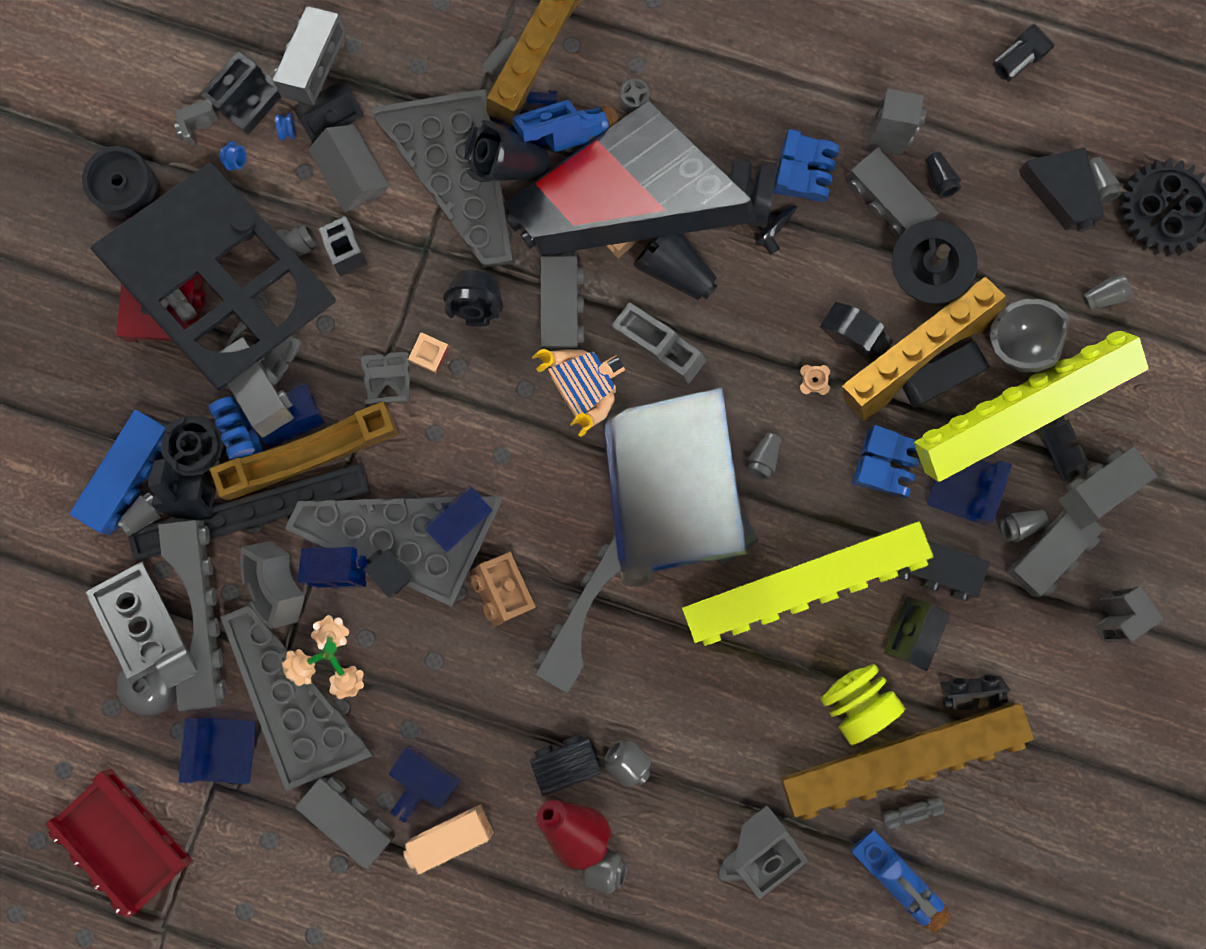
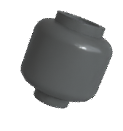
(628, 763)
(606, 874)

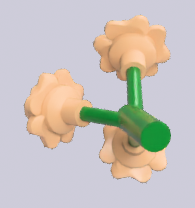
(328, 635)

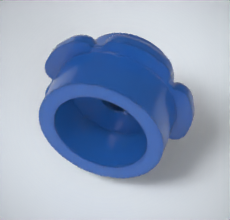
(233, 156)

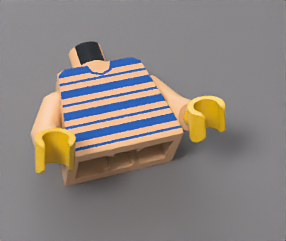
(582, 382)

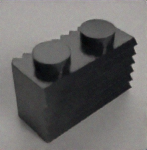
(565, 765)

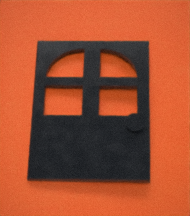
(185, 237)

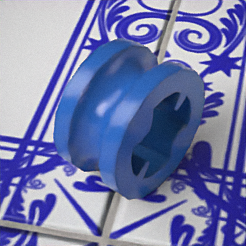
(286, 127)

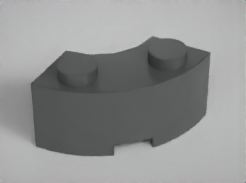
(271, 584)

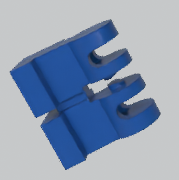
(792, 173)
(233, 429)
(874, 467)

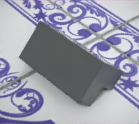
(348, 166)
(1129, 615)

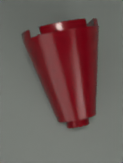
(574, 833)

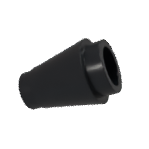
(942, 176)

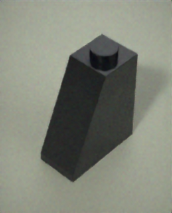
(1066, 188)

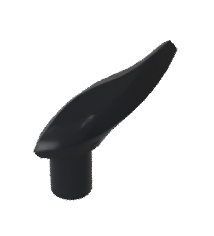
(773, 228)

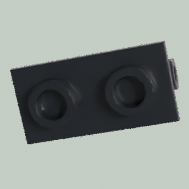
(1066, 461)
(989, 691)

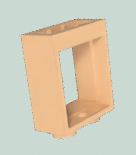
(448, 839)

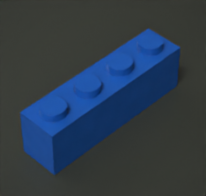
(120, 474)

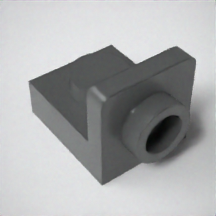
(193, 117)

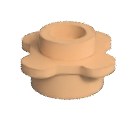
(820, 373)

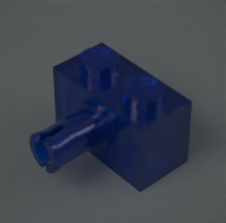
(422, 780)

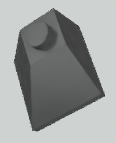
(766, 853)

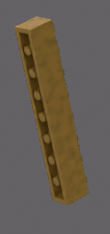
(907, 759)

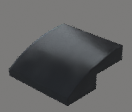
(242, 93)

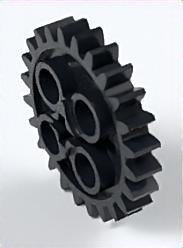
(1149, 189)

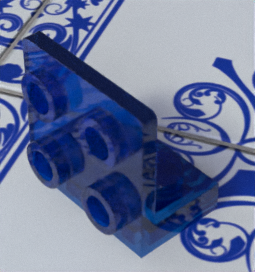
(972, 491)
(217, 750)

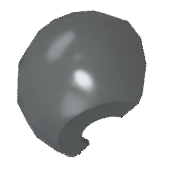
(1030, 335)

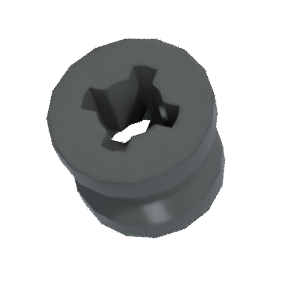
(633, 89)

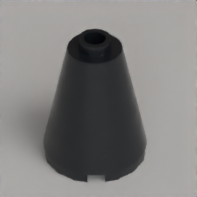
(503, 155)
(678, 265)

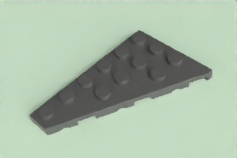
(433, 143)
(397, 527)

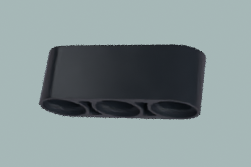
(945, 374)

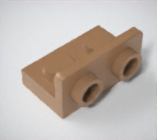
(501, 589)

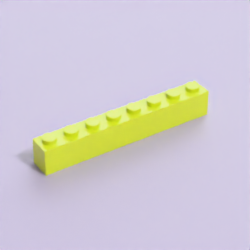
(1030, 405)
(808, 582)

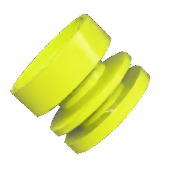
(864, 707)

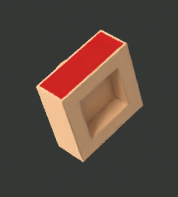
(428, 353)

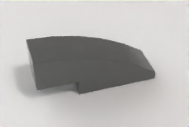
(659, 343)

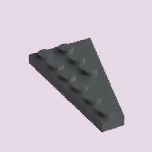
(298, 722)

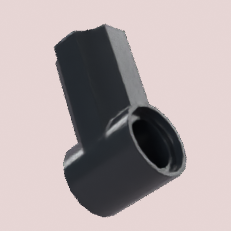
(1027, 49)

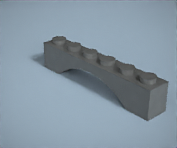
(186, 551)
(565, 657)

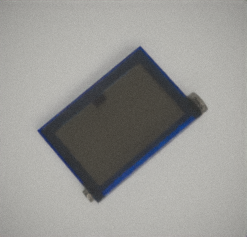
(672, 485)

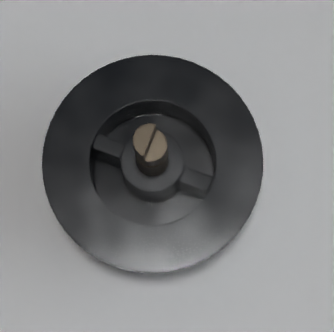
(934, 261)

